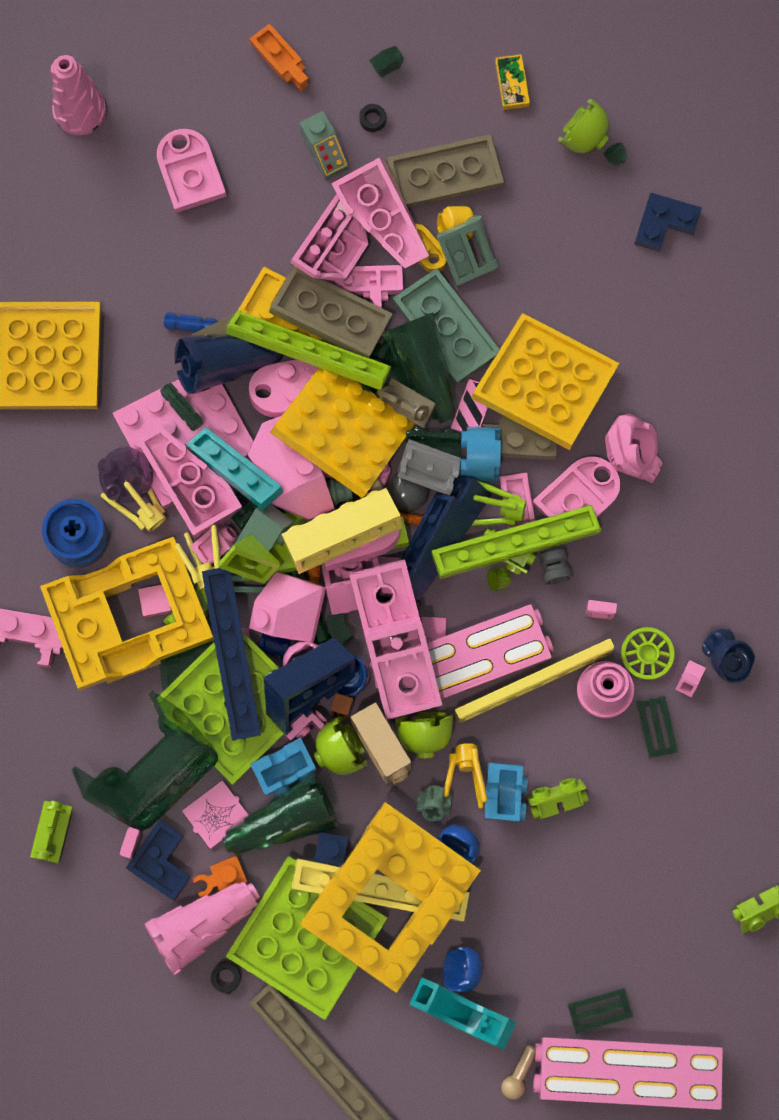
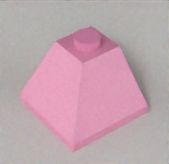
(339, 585)
(288, 608)

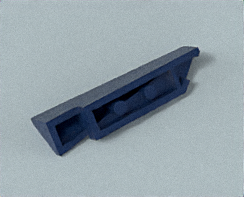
(442, 525)

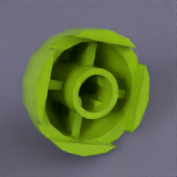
(586, 129)
(425, 732)
(339, 748)

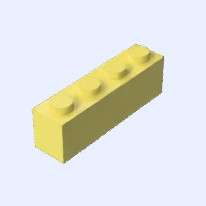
(342, 530)

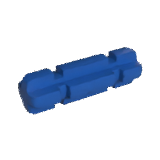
(186, 322)

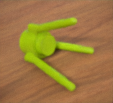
(512, 507)

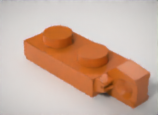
(280, 56)

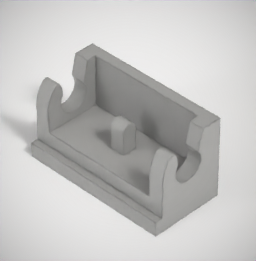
(428, 467)

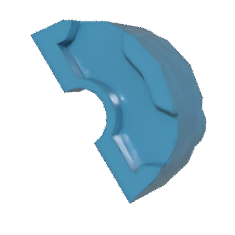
(482, 453)
(284, 768)
(504, 793)

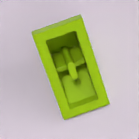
(250, 560)

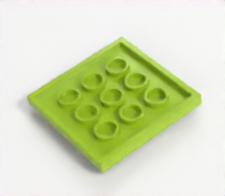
(202, 699)
(291, 956)

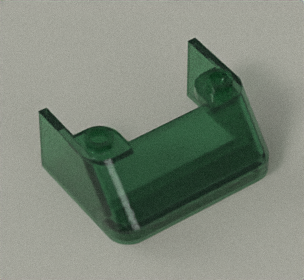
(158, 777)

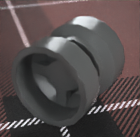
(555, 566)

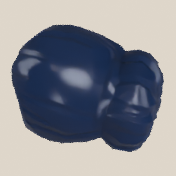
(729, 657)

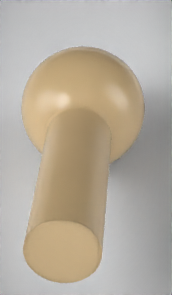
(513, 1085)

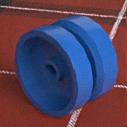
(90, 529)

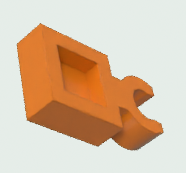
(223, 875)

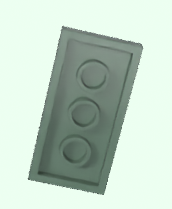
(464, 340)

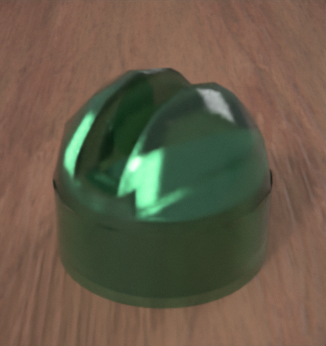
(616, 154)

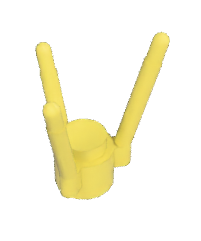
(149, 516)
(196, 572)

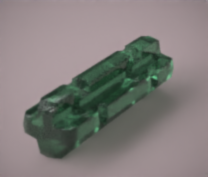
(181, 406)

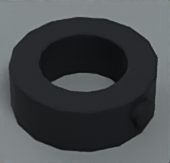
(372, 108)
(214, 977)

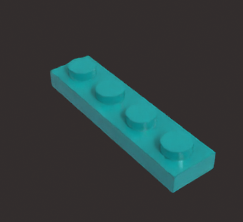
(234, 468)

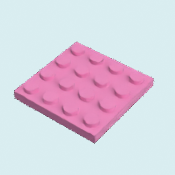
(154, 411)

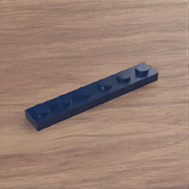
(231, 654)

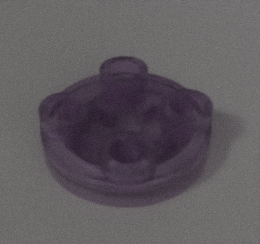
(124, 466)

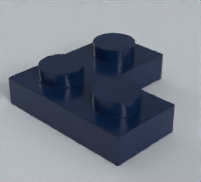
(663, 214)
(152, 862)

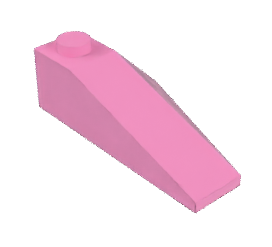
(379, 207)
(192, 486)

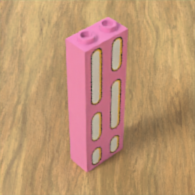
(486, 652)
(629, 1073)

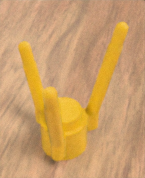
(467, 759)

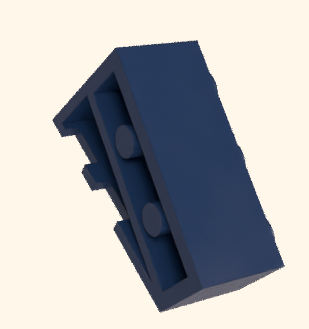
(306, 681)

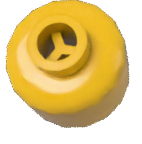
(454, 216)

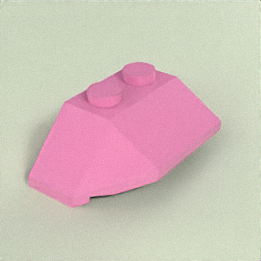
(332, 245)
(301, 480)

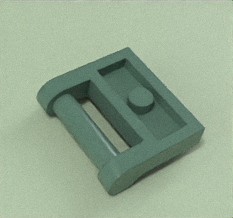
(459, 252)

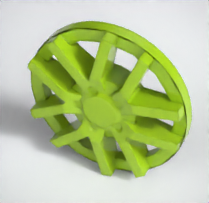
(647, 653)

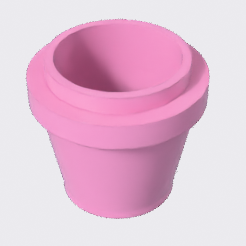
(601, 701)

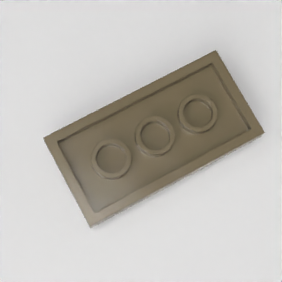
(446, 171)
(330, 313)

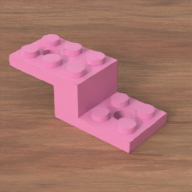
(395, 639)

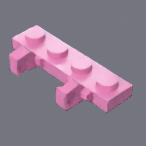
(373, 282)
(31, 630)

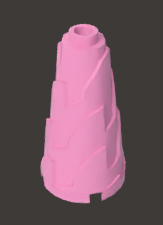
(76, 99)
(190, 929)

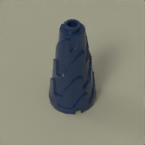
(218, 360)

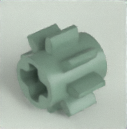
(433, 803)

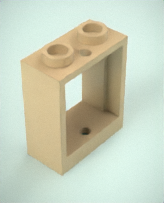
(381, 744)

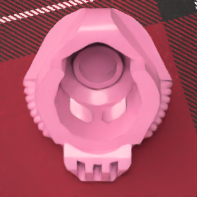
(623, 445)

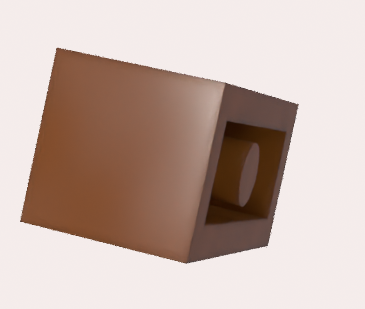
(341, 706)

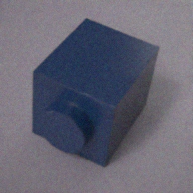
(331, 849)

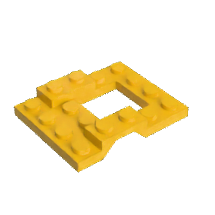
(89, 629)
(415, 863)

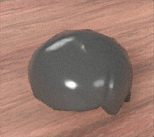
(406, 494)

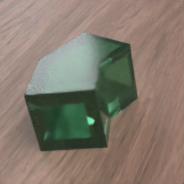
(387, 61)
(338, 629)

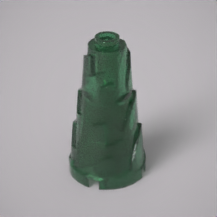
(420, 354)
(286, 818)

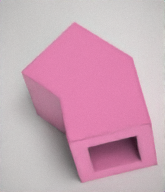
(690, 678)

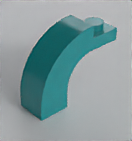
(462, 1014)

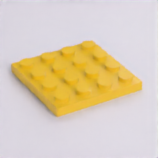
(49, 355)
(545, 381)
(342, 429)

